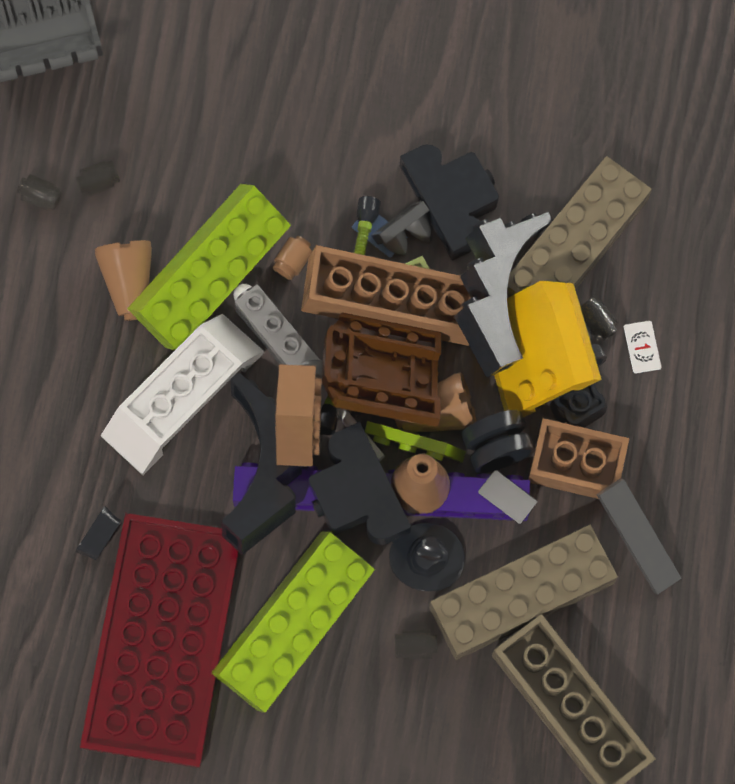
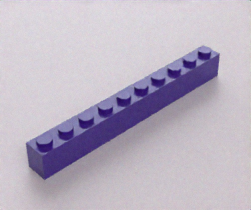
(461, 502)

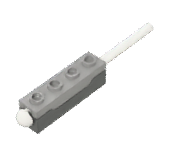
(279, 336)

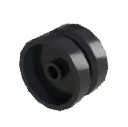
(498, 441)

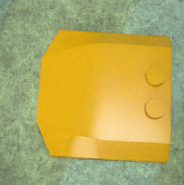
(552, 344)

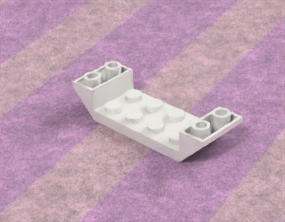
(179, 391)

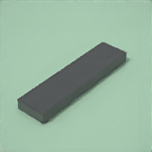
(638, 536)

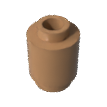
(292, 257)

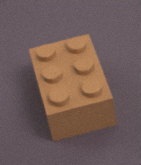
(298, 415)
(577, 458)

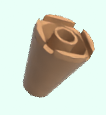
(125, 272)
(455, 408)
(420, 484)

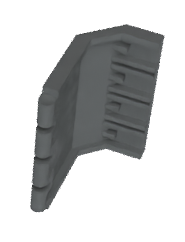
(45, 36)

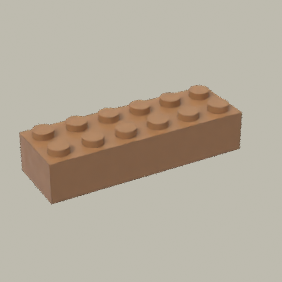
(383, 291)

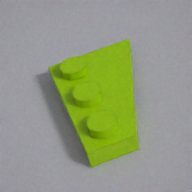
(411, 442)

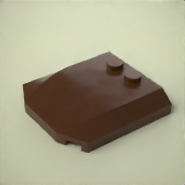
(383, 369)

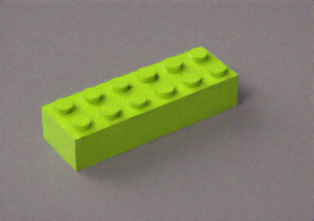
(209, 266)
(293, 621)

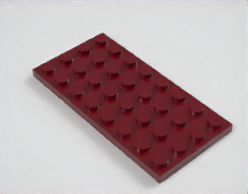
(161, 641)

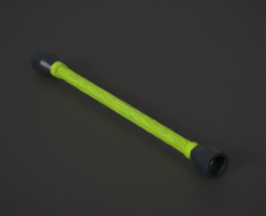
(367, 213)

